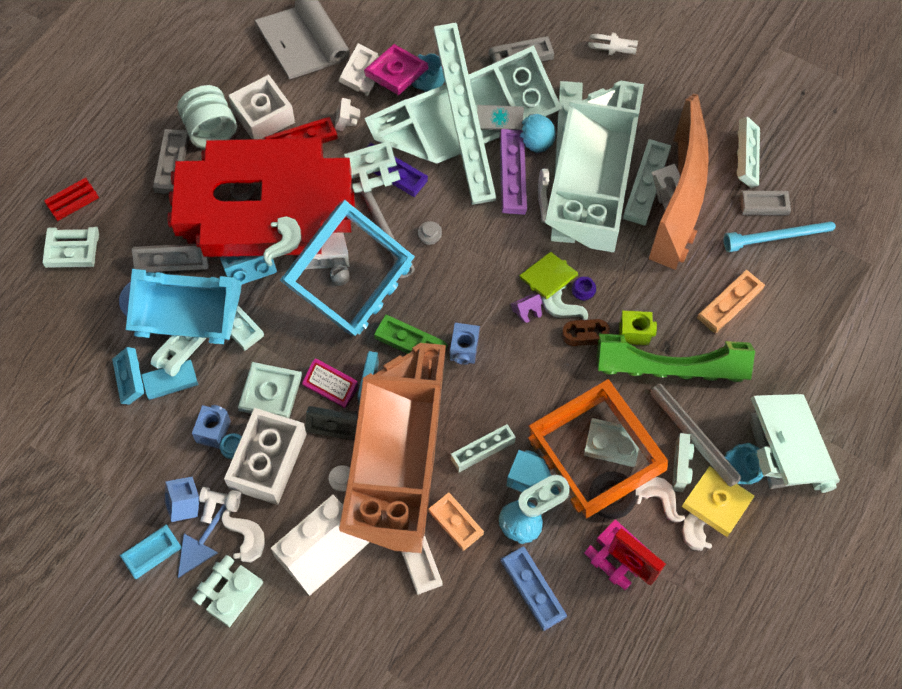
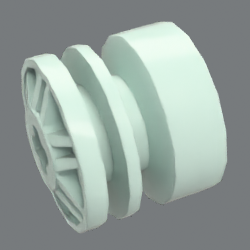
(206, 115)

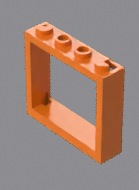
(578, 406)

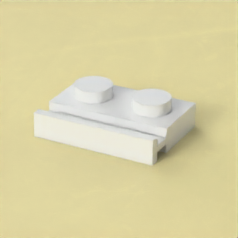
(353, 73)

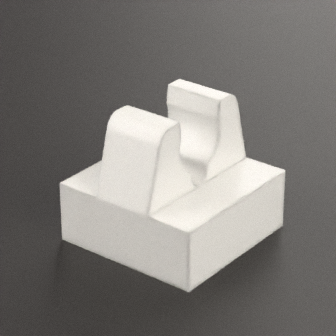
(346, 115)

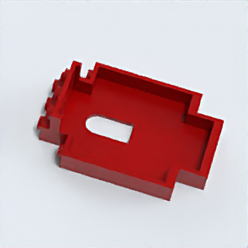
(294, 185)

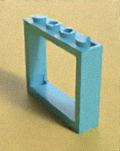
(387, 285)

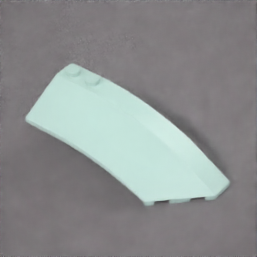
(426, 122)
(595, 165)

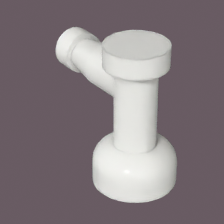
(210, 498)

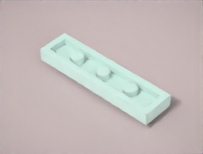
(644, 188)

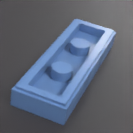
(533, 588)

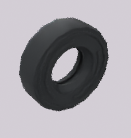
(617, 510)

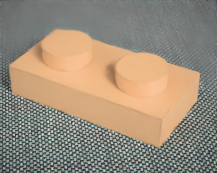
(456, 521)

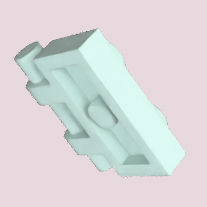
(371, 160)
(233, 596)

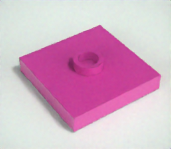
(396, 69)

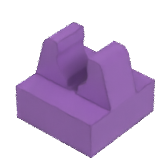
(522, 307)

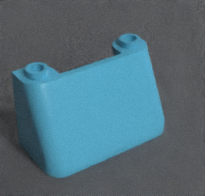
(182, 305)

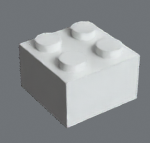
(262, 108)

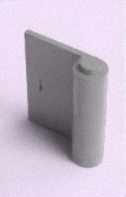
(307, 36)

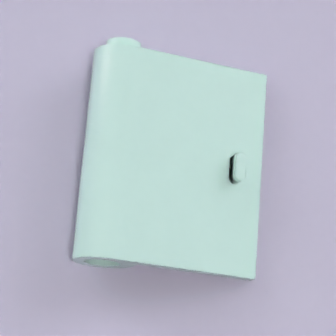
(795, 441)

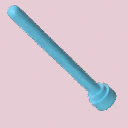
(735, 241)

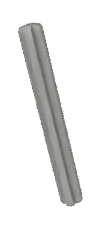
(697, 436)

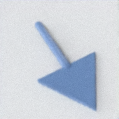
(195, 551)

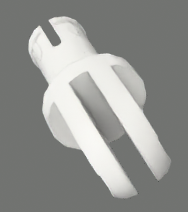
(616, 44)

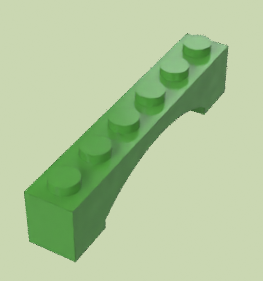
(730, 361)

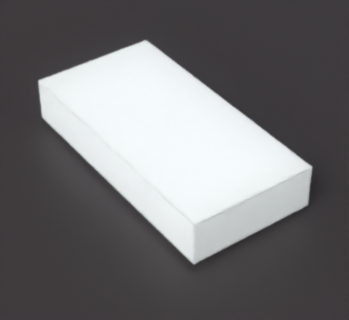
(422, 569)

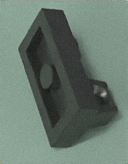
(331, 423)

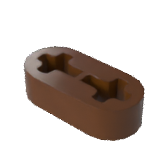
(584, 331)

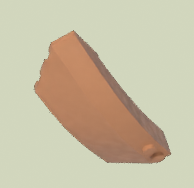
(682, 212)

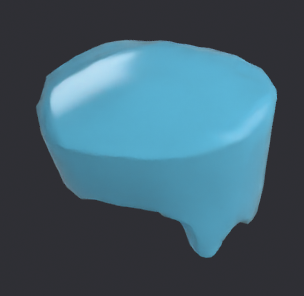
(433, 76)

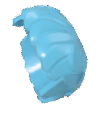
(538, 133)
(746, 463)
(518, 525)

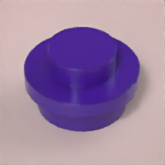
(583, 288)

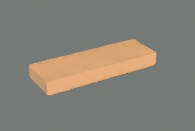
(730, 301)

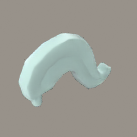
(291, 239)
(558, 309)

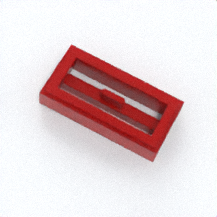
(70, 197)

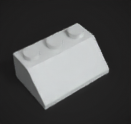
(317, 547)

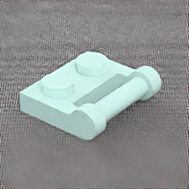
(70, 252)

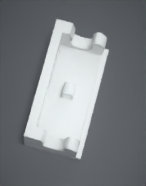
(665, 183)

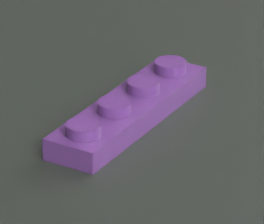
(512, 172)

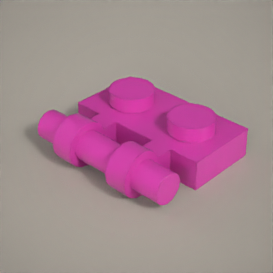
(599, 558)

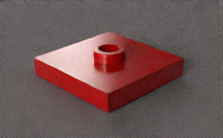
(636, 557)

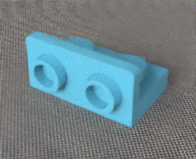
(247, 267)

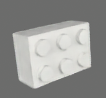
(265, 456)

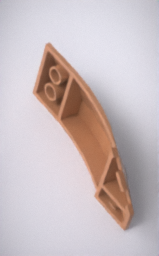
(395, 451)

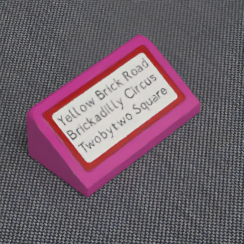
(330, 383)

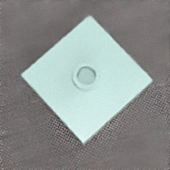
(270, 389)

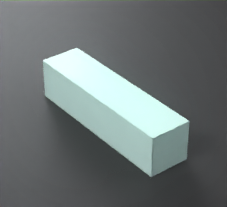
(483, 448)

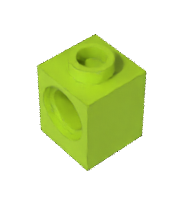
(637, 318)

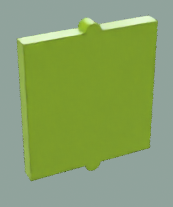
(548, 275)

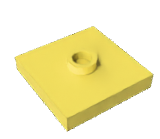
(717, 502)

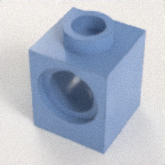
(464, 334)
(211, 436)
(181, 499)

